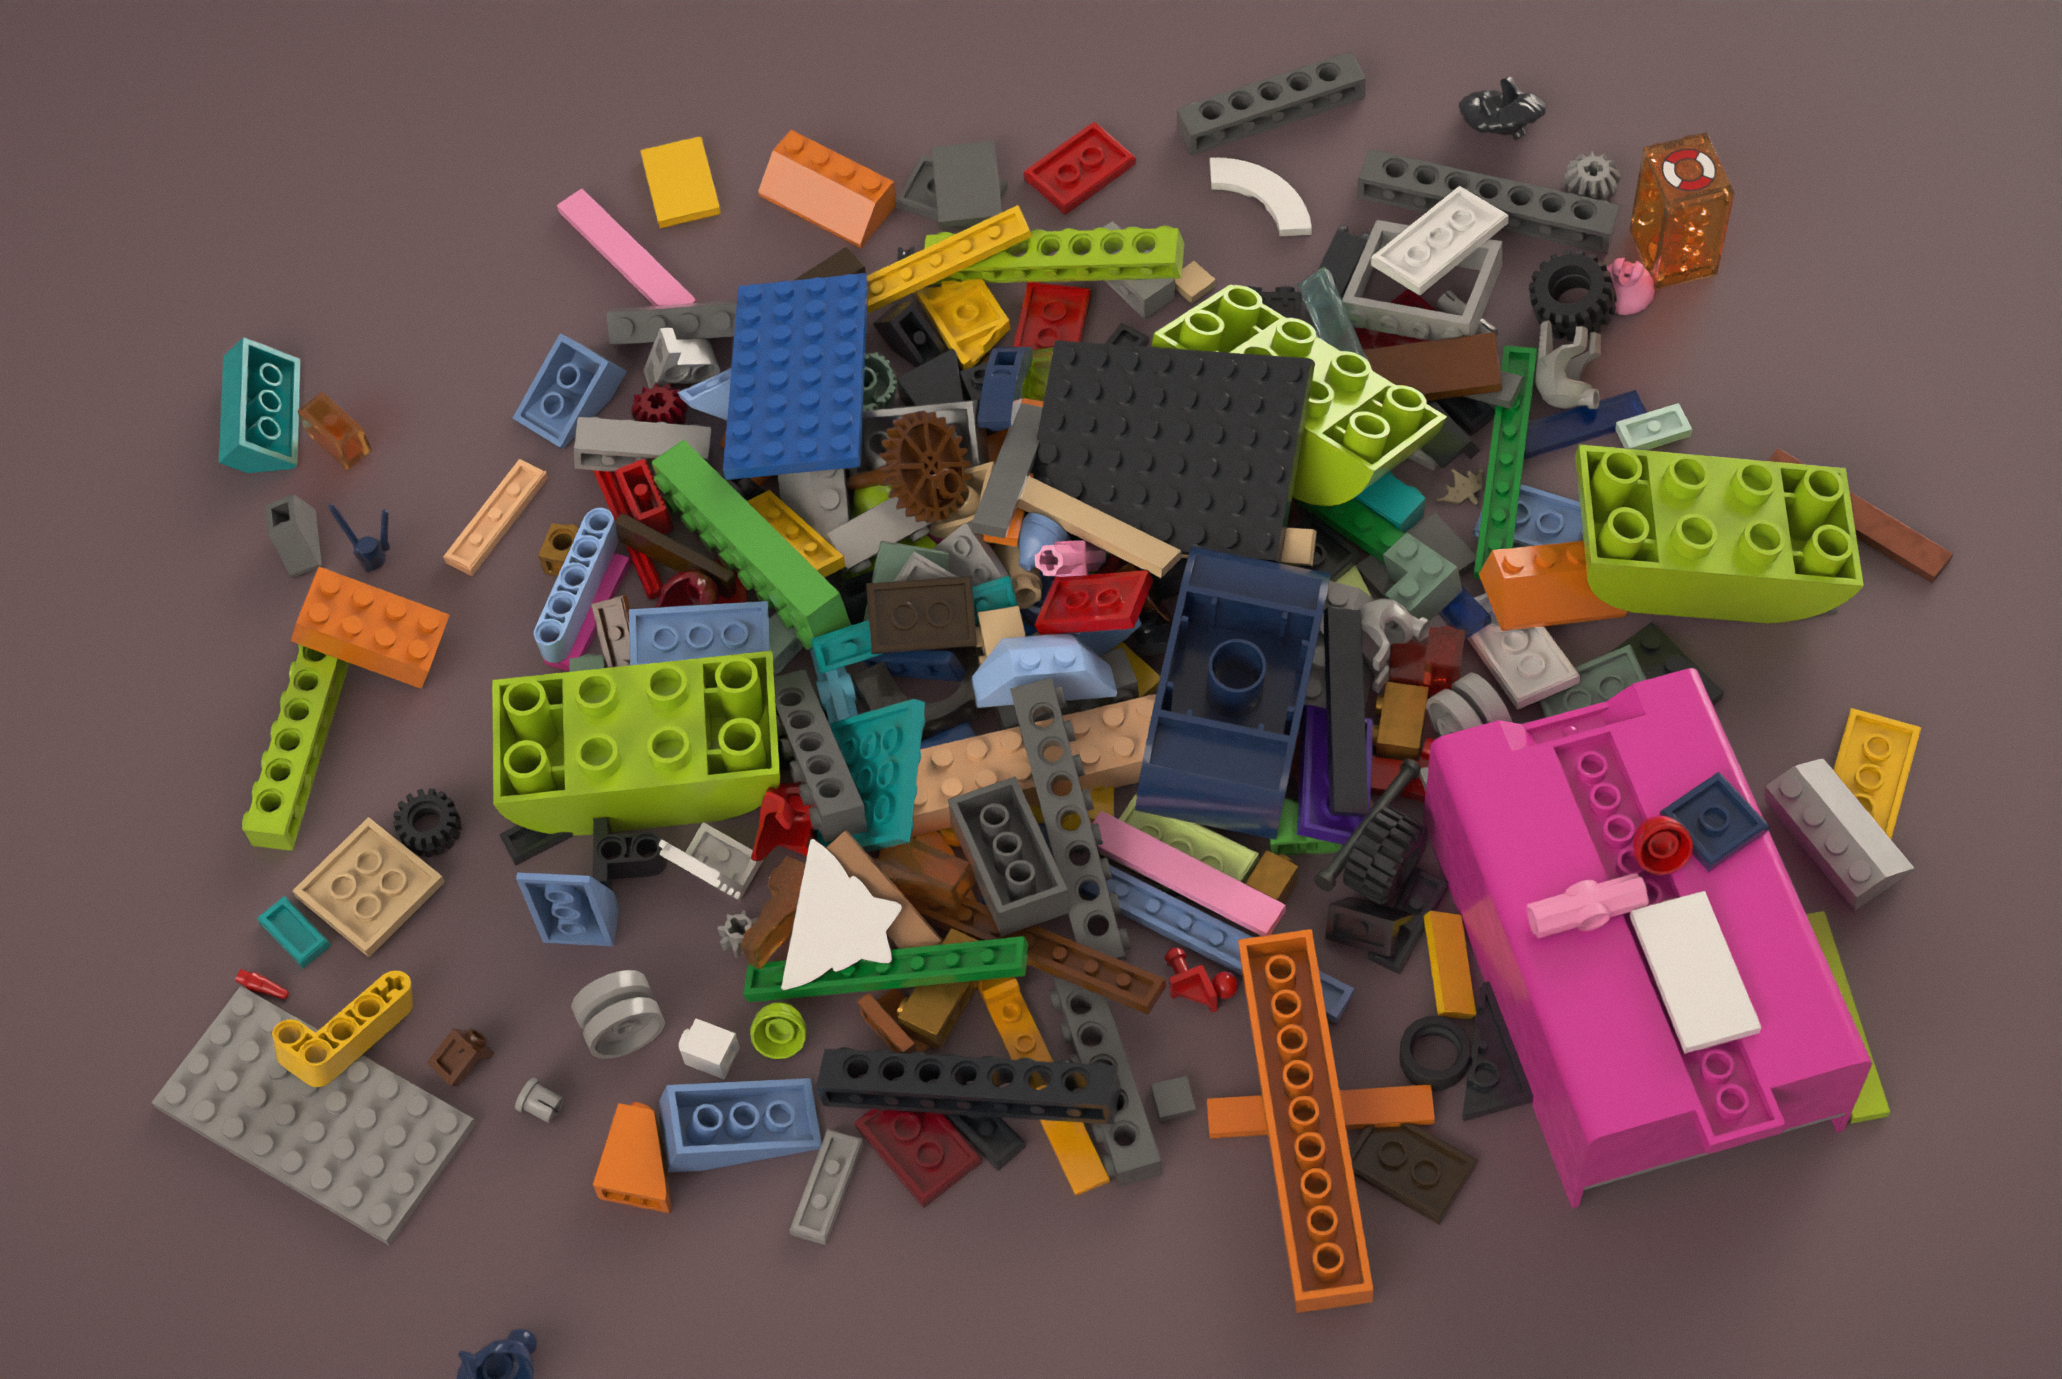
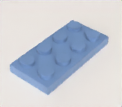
(698, 631)

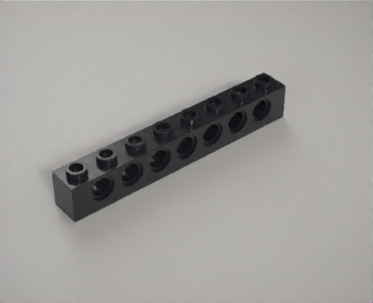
(983, 1097)

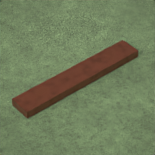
(1890, 535)

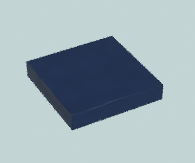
(1716, 820)

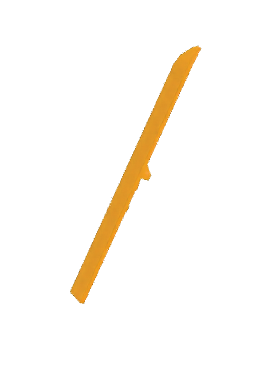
(1024, 1040)

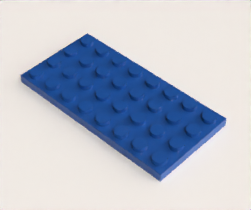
(797, 377)

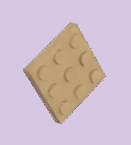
(368, 886)

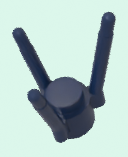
(368, 549)

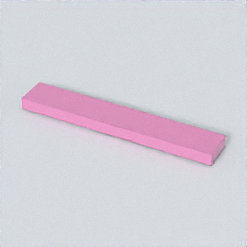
(623, 251)
(1188, 876)

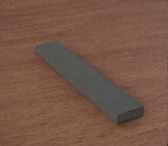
(1009, 474)

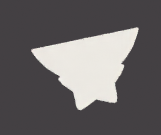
(835, 921)

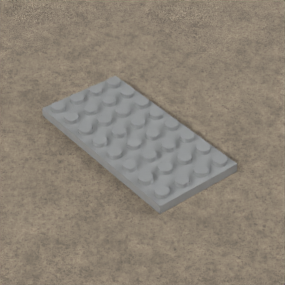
(354, 1146)

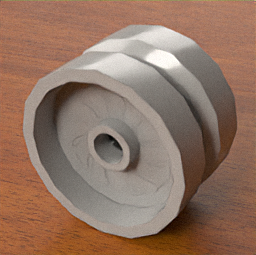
(1465, 706)
(617, 1014)

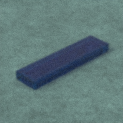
(1581, 423)

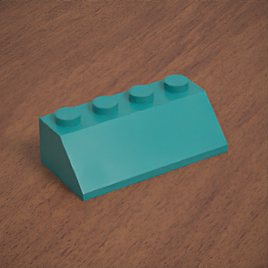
(259, 408)

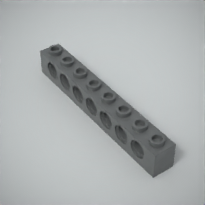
(1530, 208)
(1029, 702)

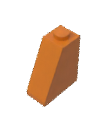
(634, 1161)

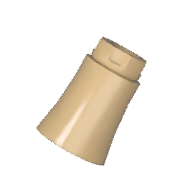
(1026, 584)

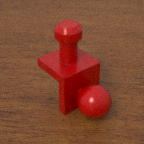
(1195, 983)

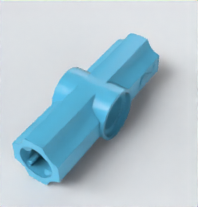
(835, 693)

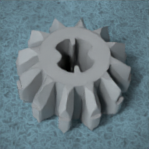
(1592, 177)

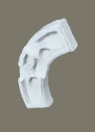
(1273, 191)

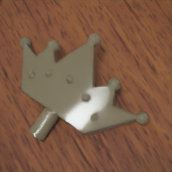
(1463, 488)

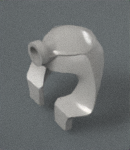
(1559, 375)
(1386, 624)

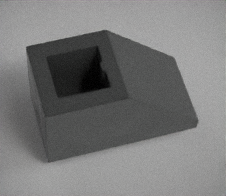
(294, 534)

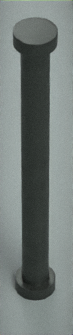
(1409, 770)

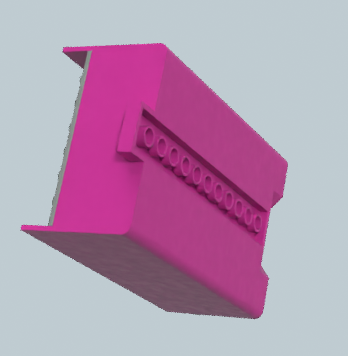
(1558, 804)

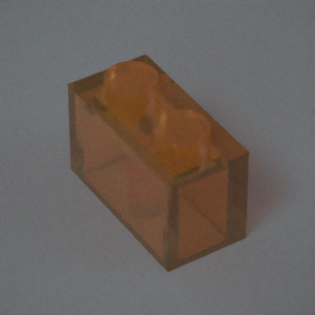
(334, 430)

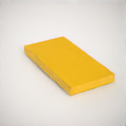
(1876, 763)

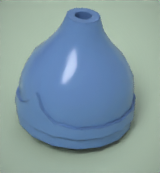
(1035, 533)

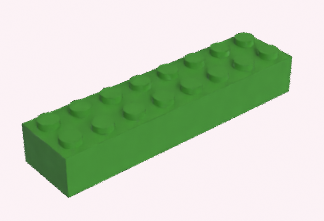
(748, 544)

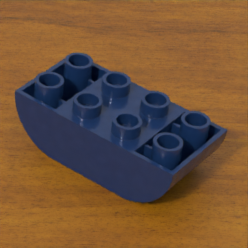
(1232, 692)

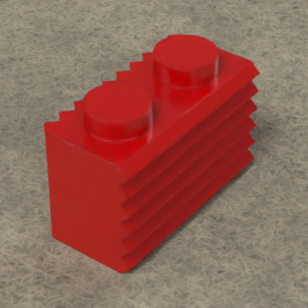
(644, 496)

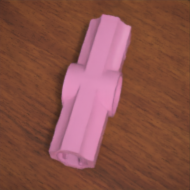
(1069, 558)
(1587, 905)

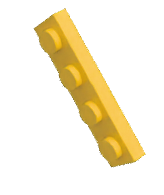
(798, 533)

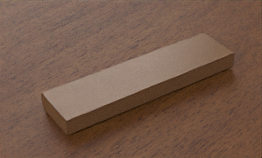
(909, 926)

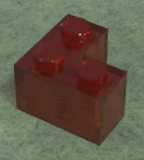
(1430, 664)

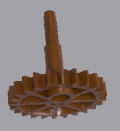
(921, 467)

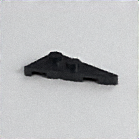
(1494, 1072)

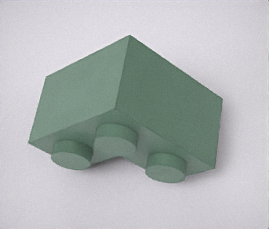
(1421, 576)

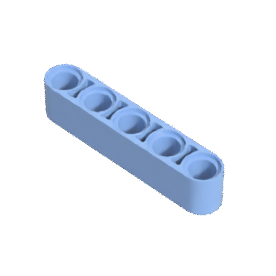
(576, 599)

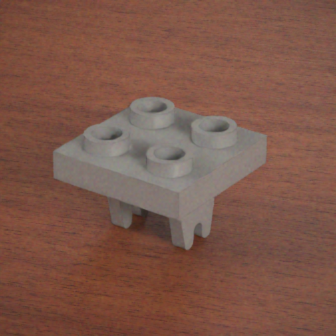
(971, 556)

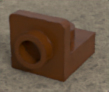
(459, 1055)

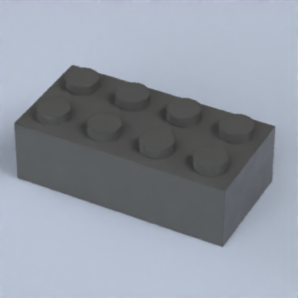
(960, 414)
(1008, 856)

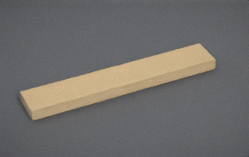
(1099, 528)

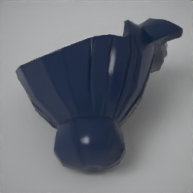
(501, 1358)

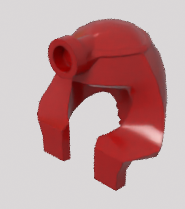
(783, 822)

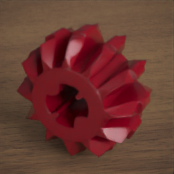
(659, 405)

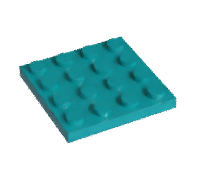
(883, 762)

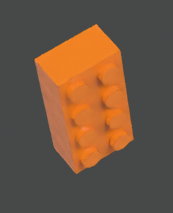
(369, 627)

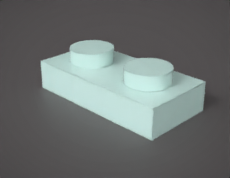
(1654, 428)

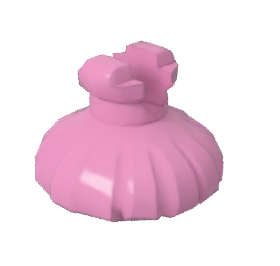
(1632, 286)

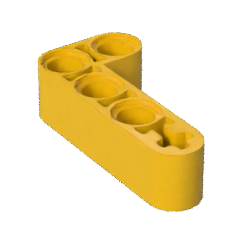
(346, 1034)

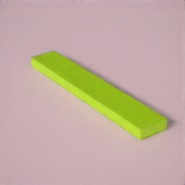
(1871, 1100)

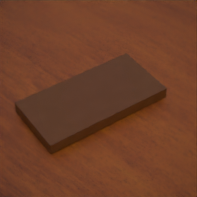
(1441, 366)

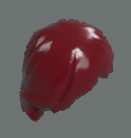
(688, 589)

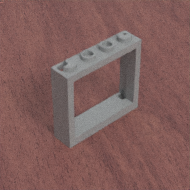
(1417, 321)

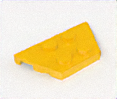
(965, 317)

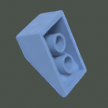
(568, 386)

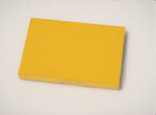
(680, 182)

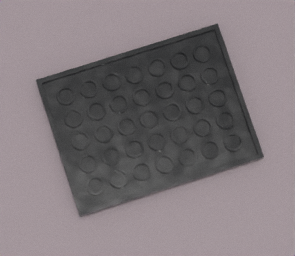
(1177, 441)

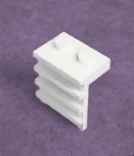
(715, 860)

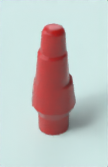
(259, 984)

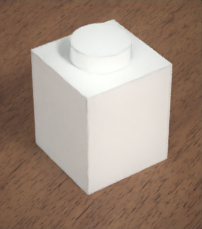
(709, 1048)

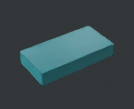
(293, 932)

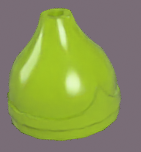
(778, 1031)

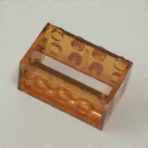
(1681, 210)

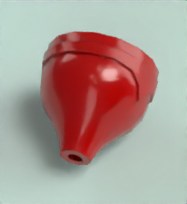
(1662, 845)

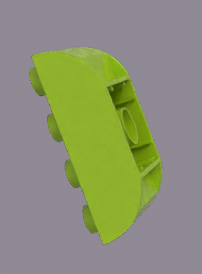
(1354, 417)
(1716, 535)
(636, 744)

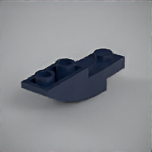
(1003, 387)

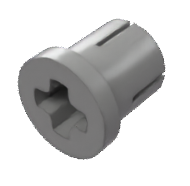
(533, 1100)

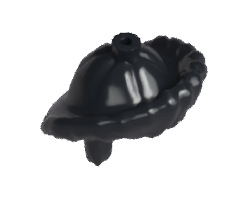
(1502, 111)

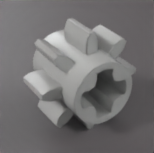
(730, 932)

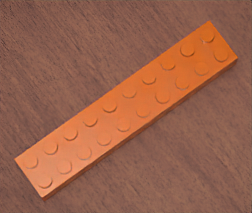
(1305, 1122)

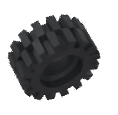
(423, 805)

